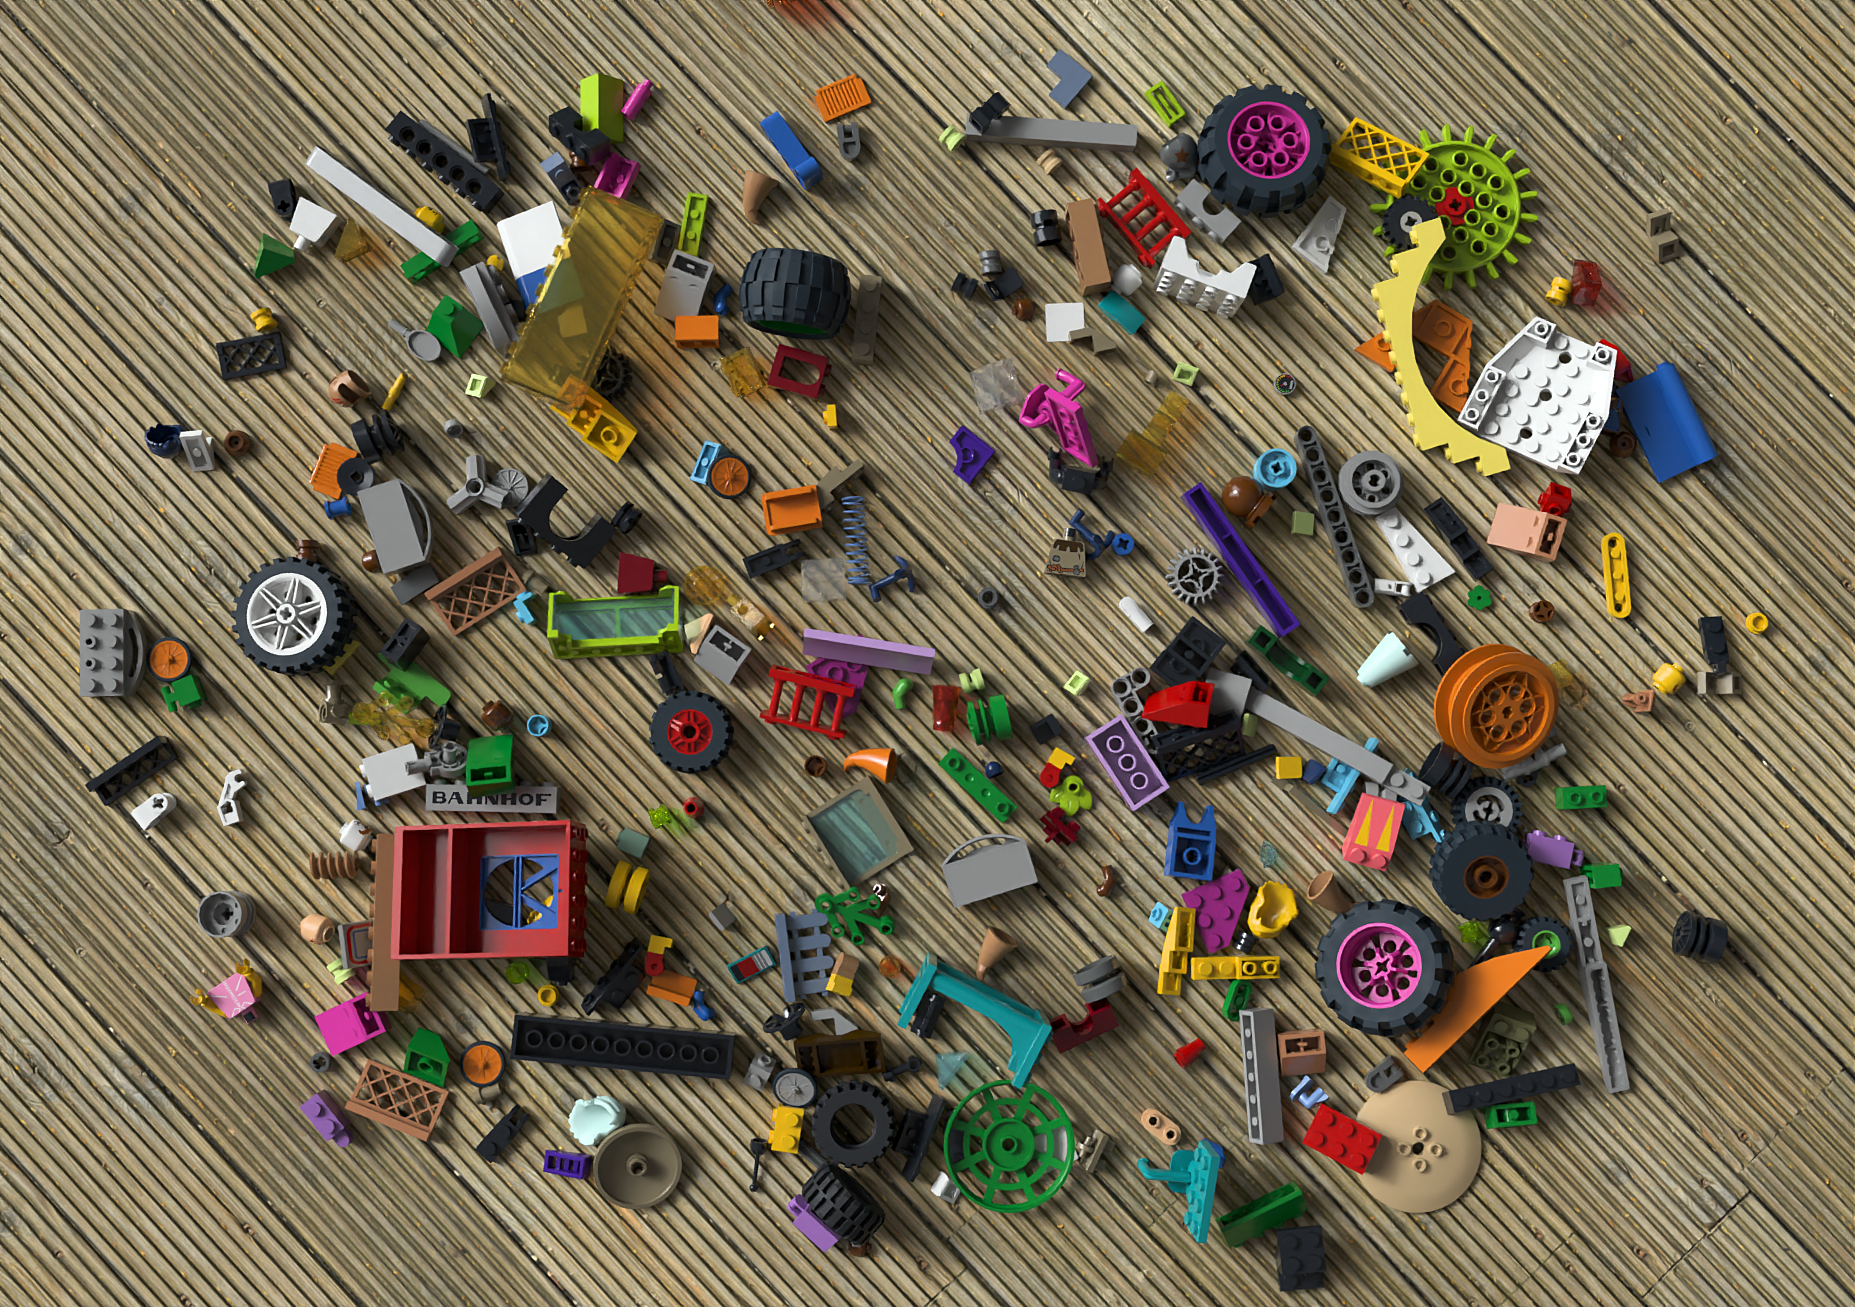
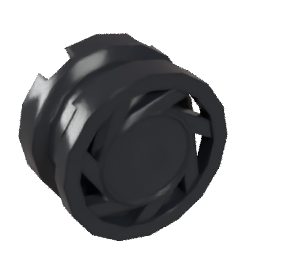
(627, 517)

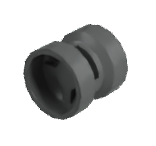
(990, 263)

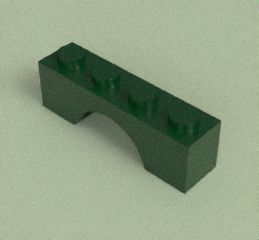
(1294, 668)

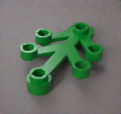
(852, 913)

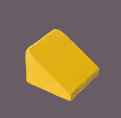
(1288, 767)

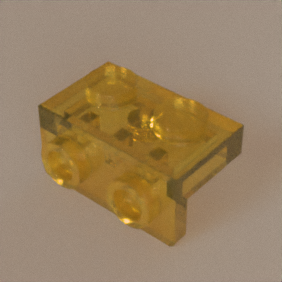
(742, 373)

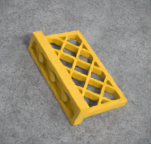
(1365, 169)

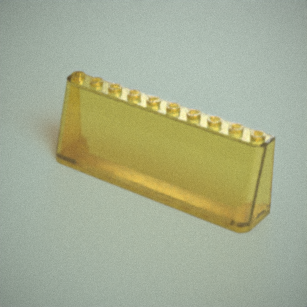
(581, 299)

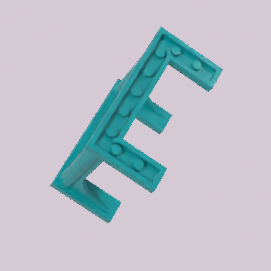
(1025, 1026)

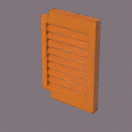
(841, 98)
(325, 472)

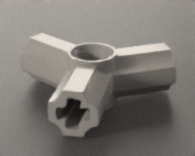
(488, 493)

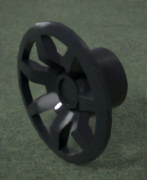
(445, 728)
(788, 1023)

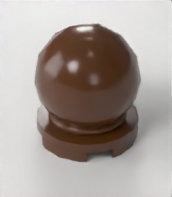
(1246, 499)

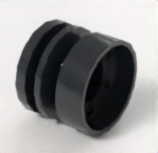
(381, 435)
(1442, 768)
(1699, 937)

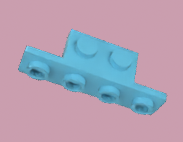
(1342, 778)
(1420, 819)

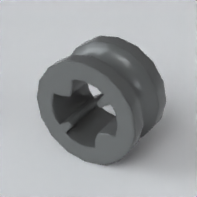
(313, 1064)

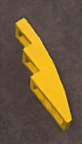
(1175, 950)

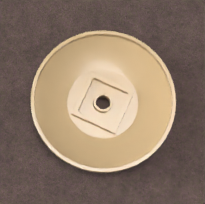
(1450, 1155)

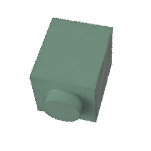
(633, 842)

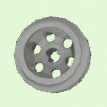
(1381, 462)

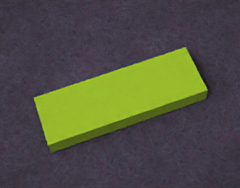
(693, 223)

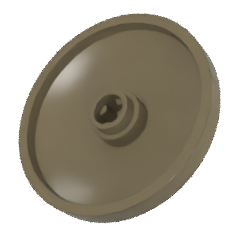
(637, 1166)

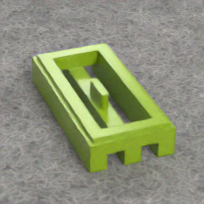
(1158, 108)

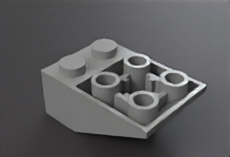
(684, 286)

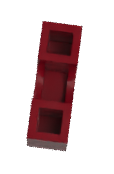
(1097, 1021)

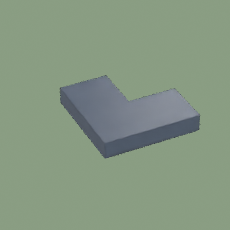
(1072, 78)

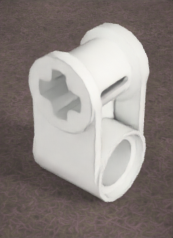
(152, 812)

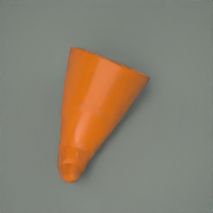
(879, 761)

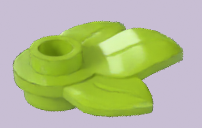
(1070, 799)

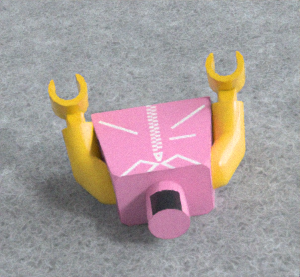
(234, 995)

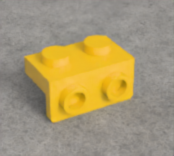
(787, 1128)

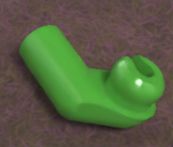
(900, 690)

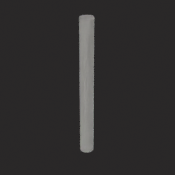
(454, 147)

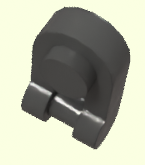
(849, 147)
(1376, 1078)

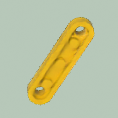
(1616, 575)

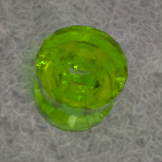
(659, 816)
(1470, 931)
(514, 975)

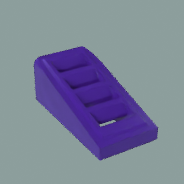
(585, 1165)

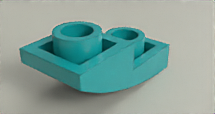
(1122, 312)

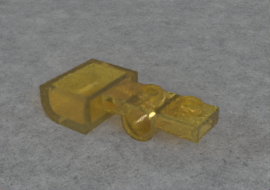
(1143, 450)

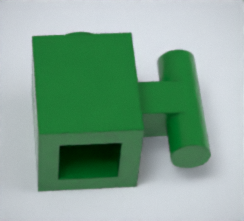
(187, 692)

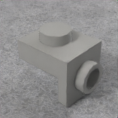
(759, 1071)

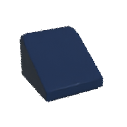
(1312, 771)

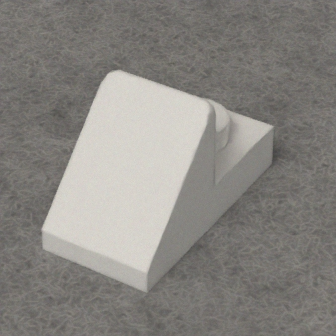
(198, 450)

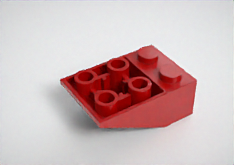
(1181, 704)

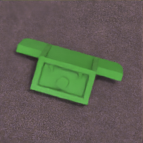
(412, 683)

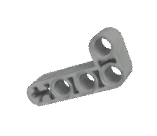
(1130, 695)

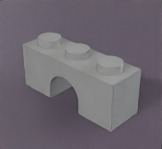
(1217, 226)

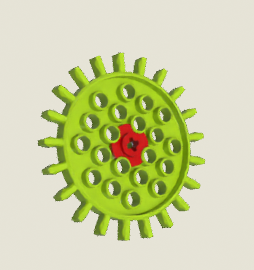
(1506, 197)

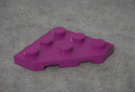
(842, 671)
(1218, 908)

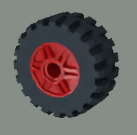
(671, 726)

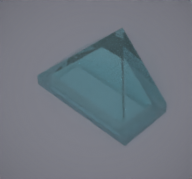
(948, 1065)

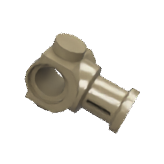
(333, 708)

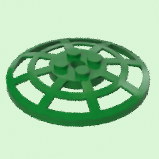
(1010, 1159)

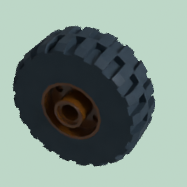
(1481, 870)

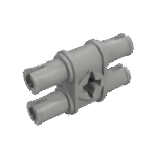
(1539, 759)

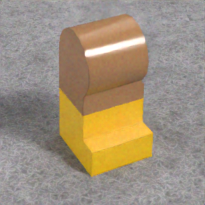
(843, 975)

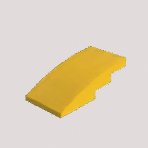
(601, 425)

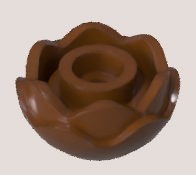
(243, 446)
(1623, 451)

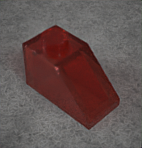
(1586, 283)

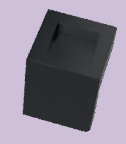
(1045, 729)

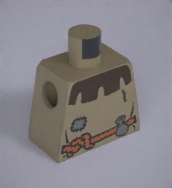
(1067, 556)

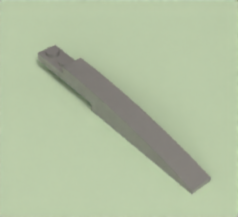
(1336, 746)
(1595, 984)

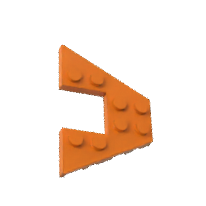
(1445, 333)

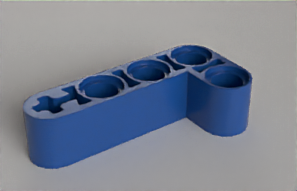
(792, 152)

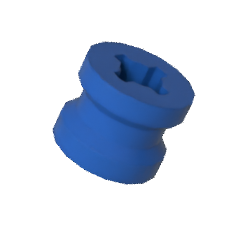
(1119, 547)

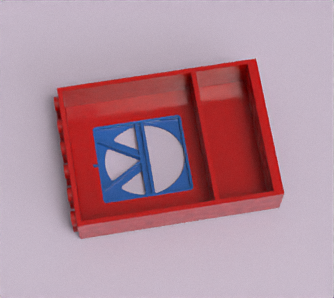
(442, 884)

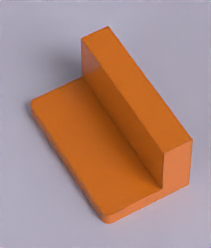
(697, 332)
(673, 987)

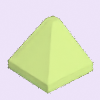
(479, 386)

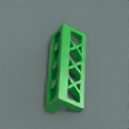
(423, 265)

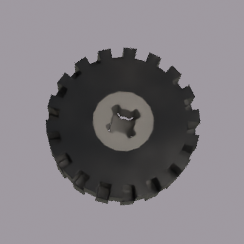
(1396, 223)

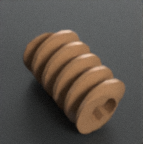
(334, 867)

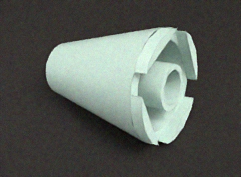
(1386, 661)

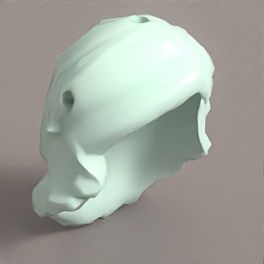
(596, 1119)

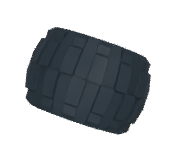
(795, 294)

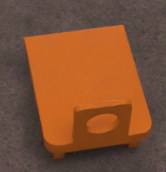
(791, 510)

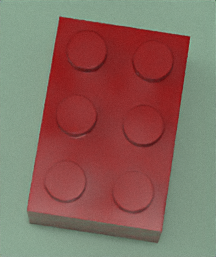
(1342, 1138)

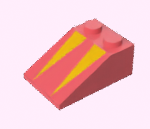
(1373, 832)

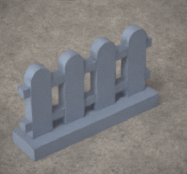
(798, 944)

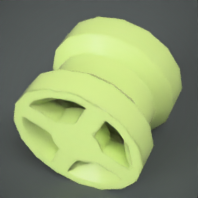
(952, 138)

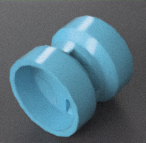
(535, 725)

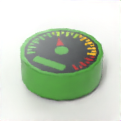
(1562, 1014)

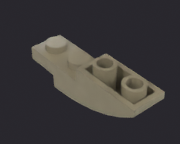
(835, 482)

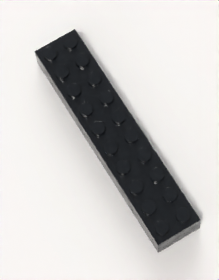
(623, 1045)

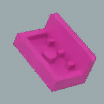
(617, 175)

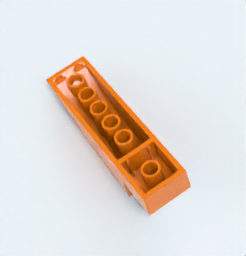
(1469, 1001)

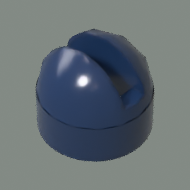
(993, 769)

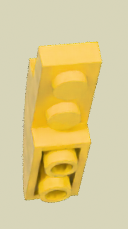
(1235, 967)

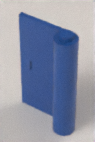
(1666, 422)

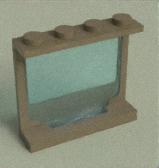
(856, 833)

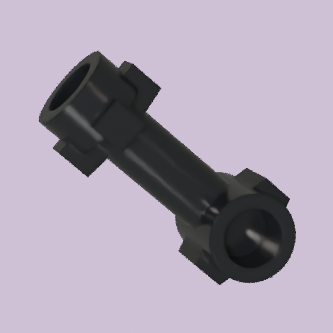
(913, 1065)

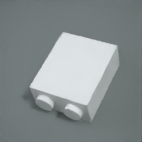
(388, 773)

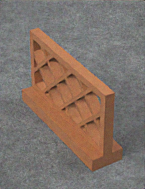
(465, 575)
(392, 1119)

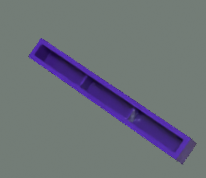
(1240, 560)

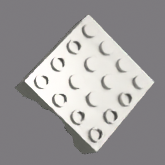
(1188, 283)

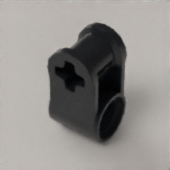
(283, 198)

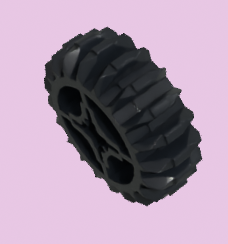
(620, 383)

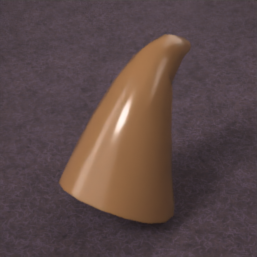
(755, 190)
(1327, 894)
(994, 948)

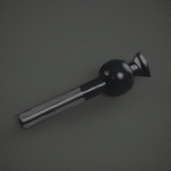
(1502, 932)

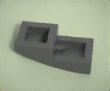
(415, 584)

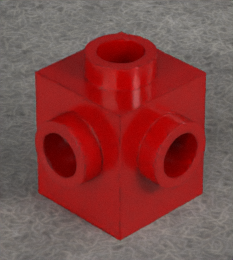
(1555, 500)

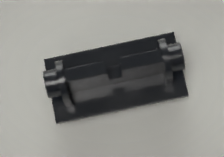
(670, 680)
(927, 1015)

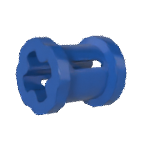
(338, 508)

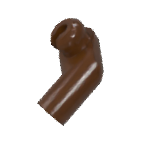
(1109, 882)
(882, 891)

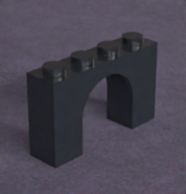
(536, 513)

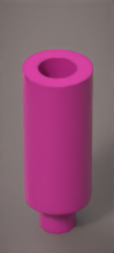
(637, 100)

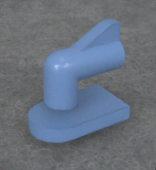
(360, 800)
(1299, 1093)

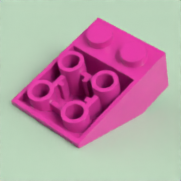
(351, 1024)

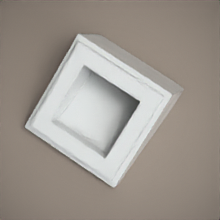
(945, 1188)

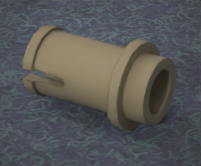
(535, 581)
(488, 1093)

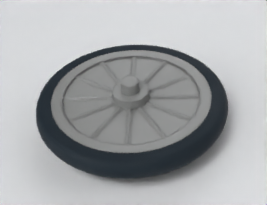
(795, 1087)

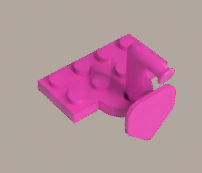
(1062, 416)

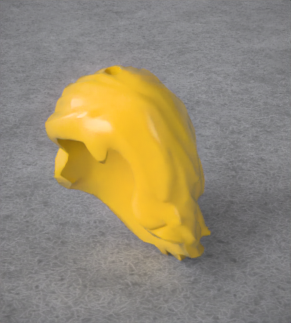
(1272, 910)

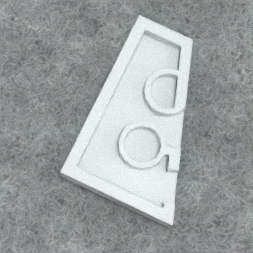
(1319, 236)

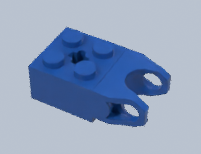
(1196, 838)

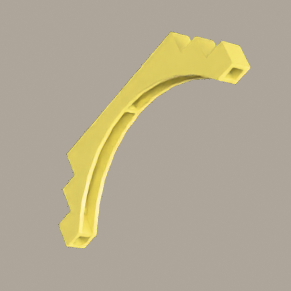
(1395, 310)

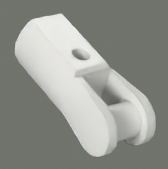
(1389, 587)
(1135, 614)

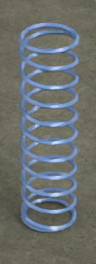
(857, 580)

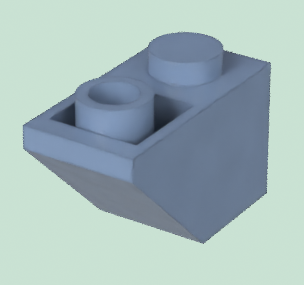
(562, 177)

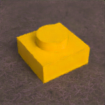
(830, 417)

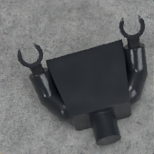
(1078, 478)

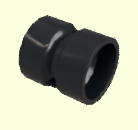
(1046, 235)

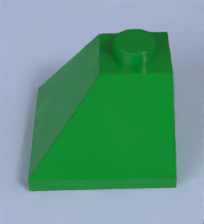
(454, 326)
(427, 1057)

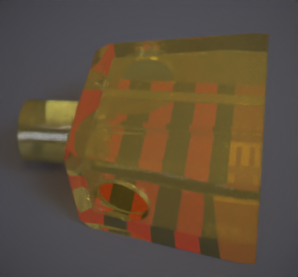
(753, 620)

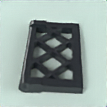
(224, 363)

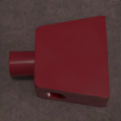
(638, 575)

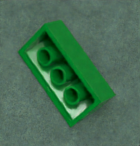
(1262, 1214)

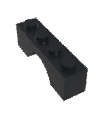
(1419, 611)

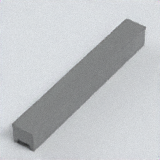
(1057, 133)

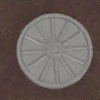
(513, 482)

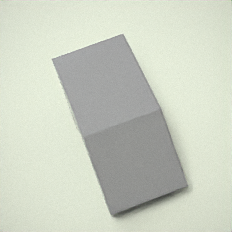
(842, 1022)

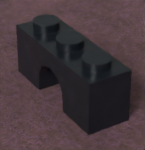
(588, 145)

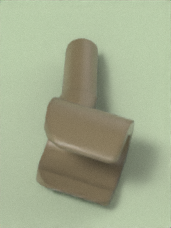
(1151, 378)

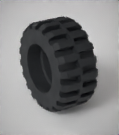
(839, 1150)
(843, 1204)

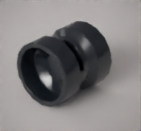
(964, 285)

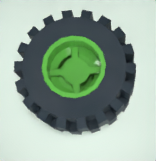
(1545, 932)

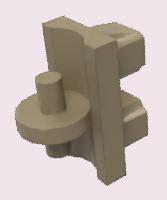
(1092, 1150)

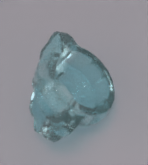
(1268, 854)

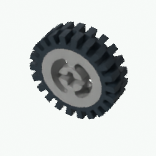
(1466, 803)

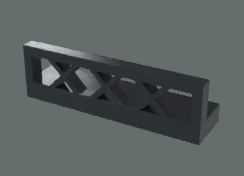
(128, 763)

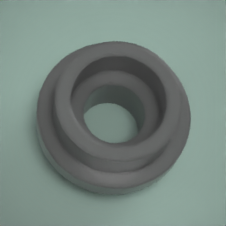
(988, 605)

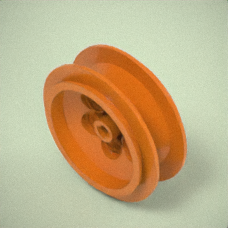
(1496, 705)

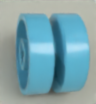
(1284, 465)

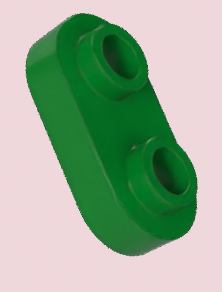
(1236, 999)

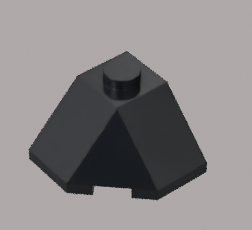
(556, 969)

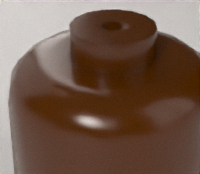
(1023, 309)
(370, 561)
(859, 1251)

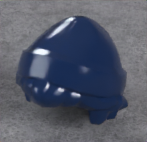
(164, 440)

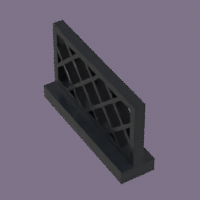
(1186, 735)

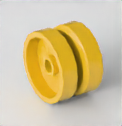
(627, 888)

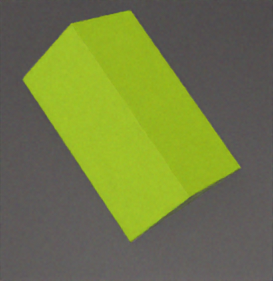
(603, 105)

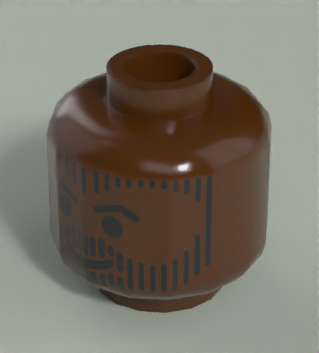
(497, 715)

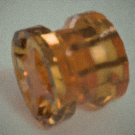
(890, 962)

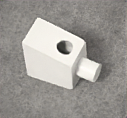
(312, 225)

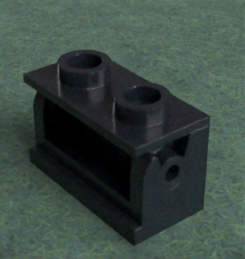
(405, 644)

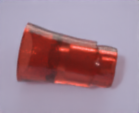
(945, 706)

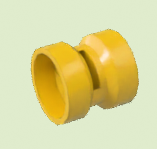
(1559, 291)

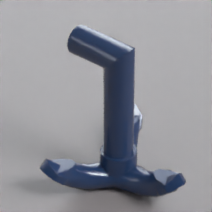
(1095, 539)
(899, 574)

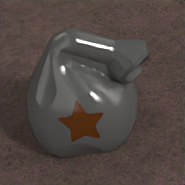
(1180, 157)

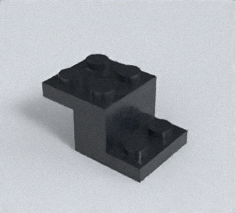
(1187, 653)
(1300, 1258)

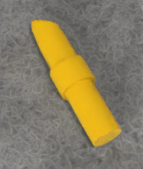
(394, 392)

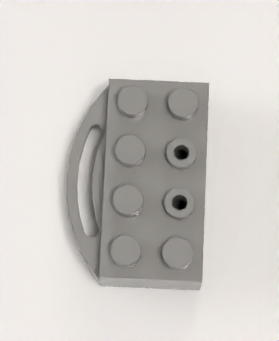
(491, 305)
(397, 526)
(109, 653)
(988, 869)

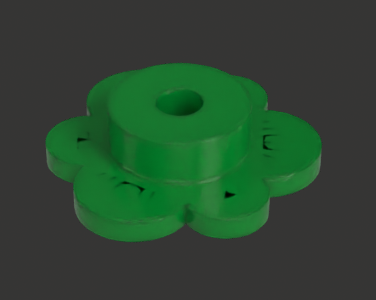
(1478, 591)

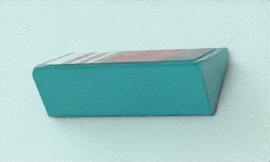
(751, 964)

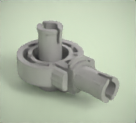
(441, 761)

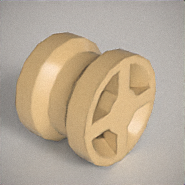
(1049, 161)

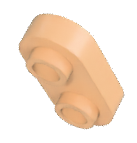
(1161, 1126)

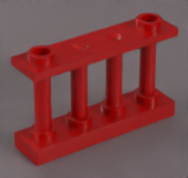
(1152, 199)
(802, 680)

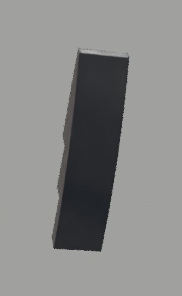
(1458, 539)

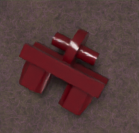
(1056, 829)

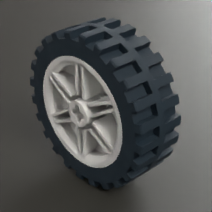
(319, 642)

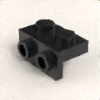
(1265, 282)

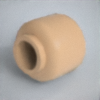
(317, 928)

